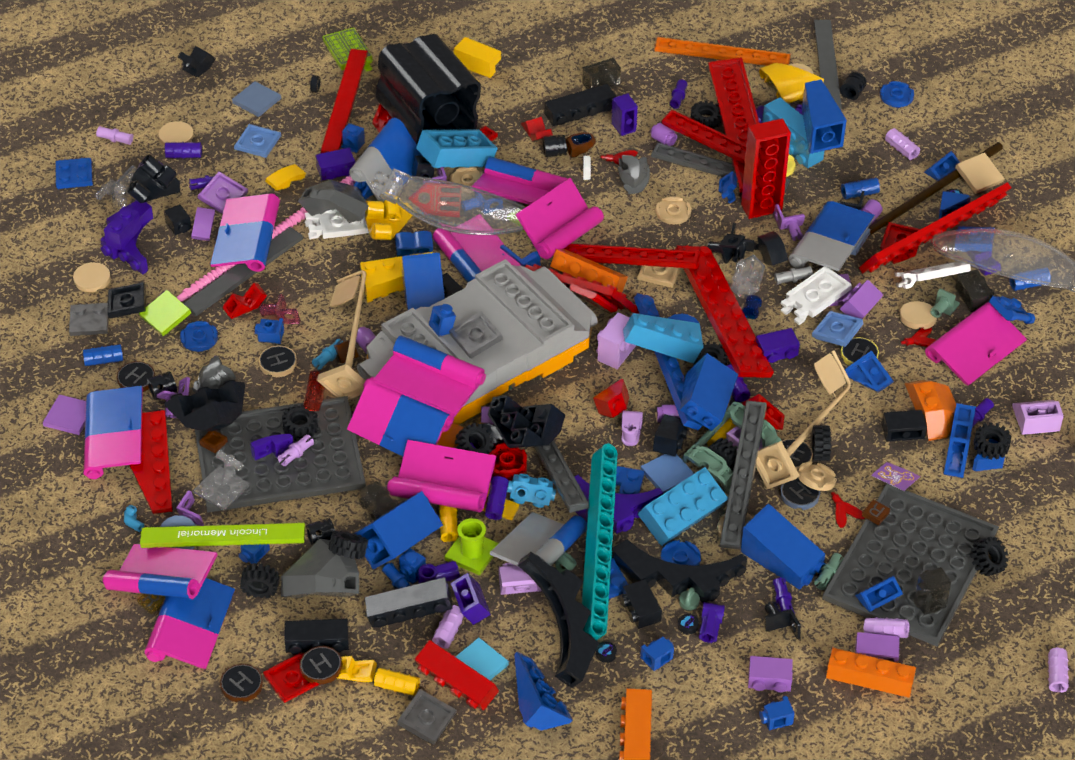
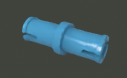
(328, 354)

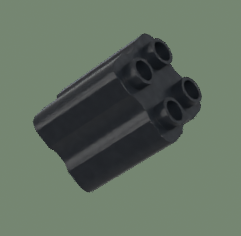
(427, 86)

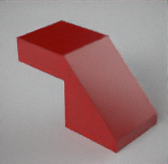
(536, 129)
(239, 305)

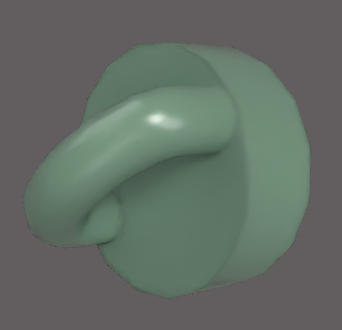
(567, 561)
(689, 599)

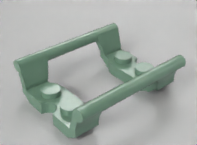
(717, 465)

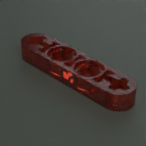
(314, 392)

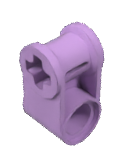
(631, 427)

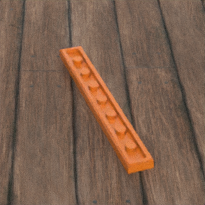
(720, 51)

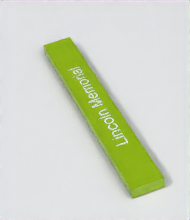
(222, 535)

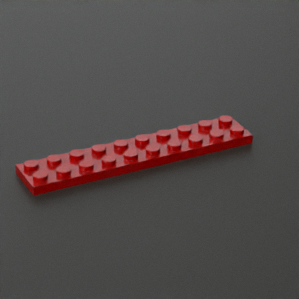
(734, 103)
(935, 228)
(726, 316)

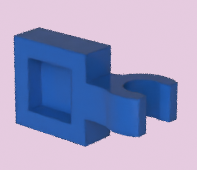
(727, 185)

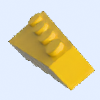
(383, 277)

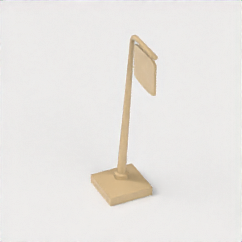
(343, 379)
(774, 460)

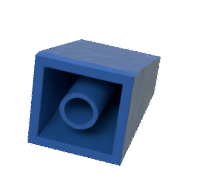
(822, 118)
(422, 280)
(707, 391)
(399, 529)
(781, 548)

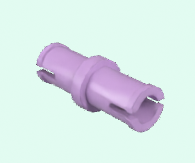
(114, 135)
(295, 450)

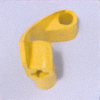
(787, 80)
(385, 219)

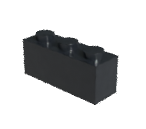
(308, 634)

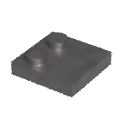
(88, 319)
(476, 334)
(426, 717)

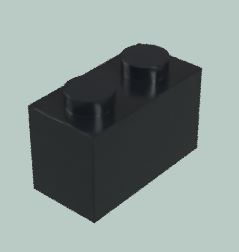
(904, 425)
(670, 435)
(641, 603)

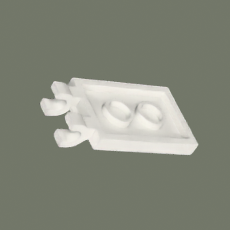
(332, 225)
(930, 273)
(815, 294)

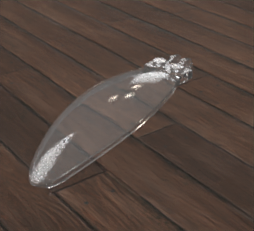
(449, 204)
(1008, 255)

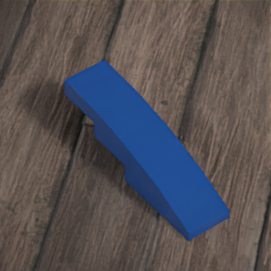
(959, 440)

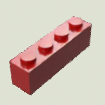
(456, 675)

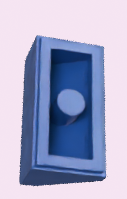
(943, 166)
(880, 594)

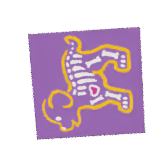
(895, 476)

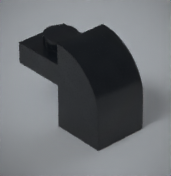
(197, 62)
(772, 248)

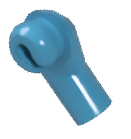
(130, 518)

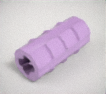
(902, 144)
(887, 626)
(448, 627)
(1058, 670)

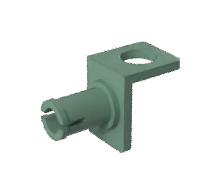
(944, 303)

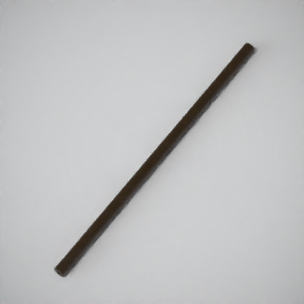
(920, 197)

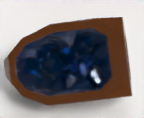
(579, 143)

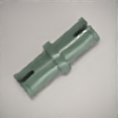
(828, 571)

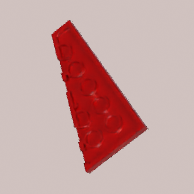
(609, 293)
(154, 470)

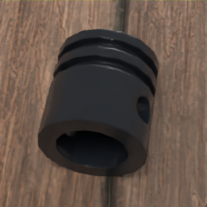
(853, 85)
(554, 145)
(165, 381)
(323, 528)

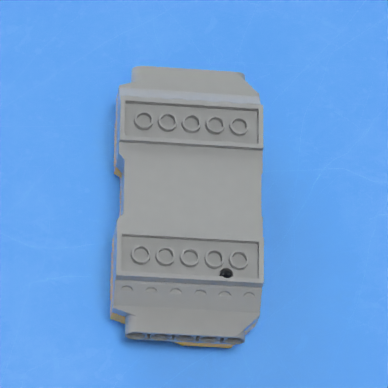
(532, 310)

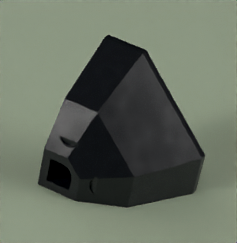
(209, 407)
(527, 424)

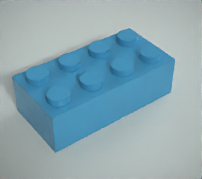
(794, 120)
(455, 148)
(683, 506)

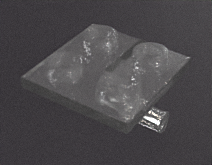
(117, 189)
(222, 485)

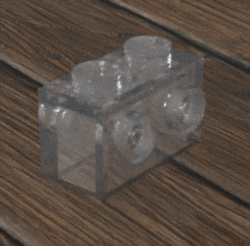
(747, 276)

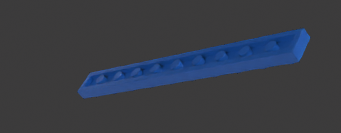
(668, 364)

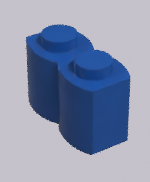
(413, 243)

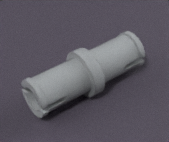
(793, 275)

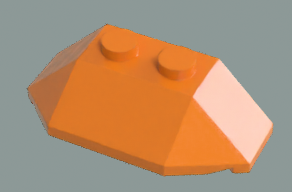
(936, 404)

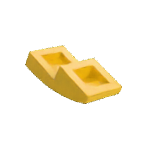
(283, 177)
(357, 670)

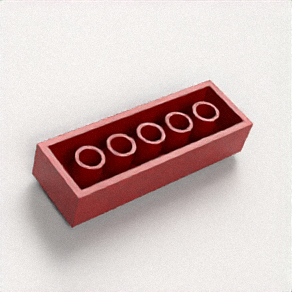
(765, 167)

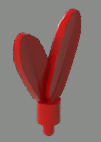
(609, 157)
(920, 338)
(843, 508)

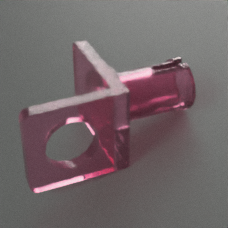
(280, 310)

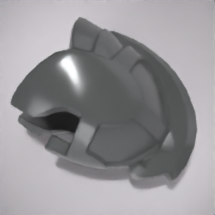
(634, 173)
(213, 375)

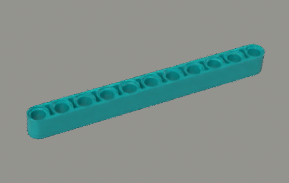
(599, 539)

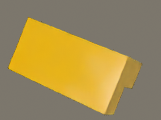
(477, 56)

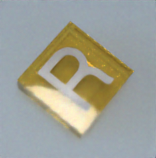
(151, 602)

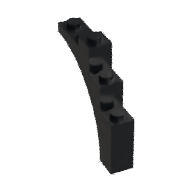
(676, 577)
(571, 617)

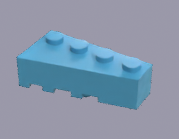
(665, 335)

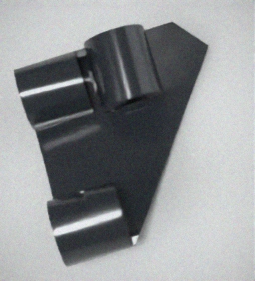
(153, 181)

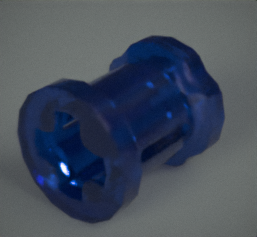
(751, 310)

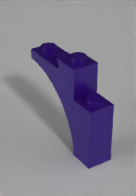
(130, 252)
(626, 505)

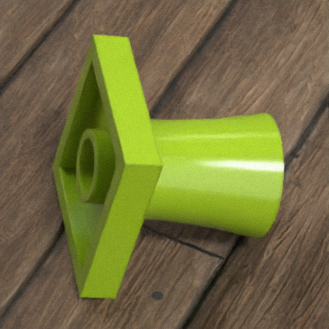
(471, 547)

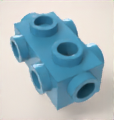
(536, 490)

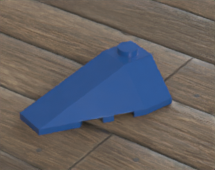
(536, 698)

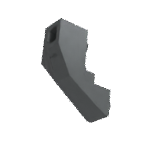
(335, 195)
(321, 574)

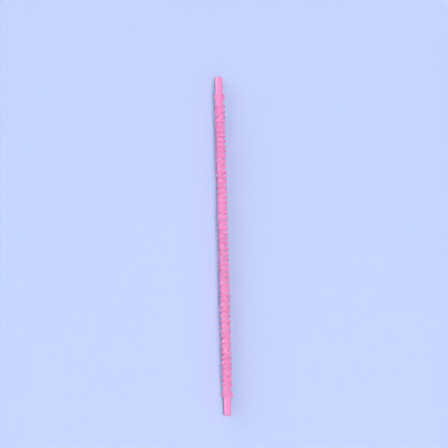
(210, 277)

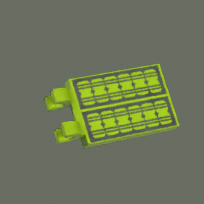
(340, 45)

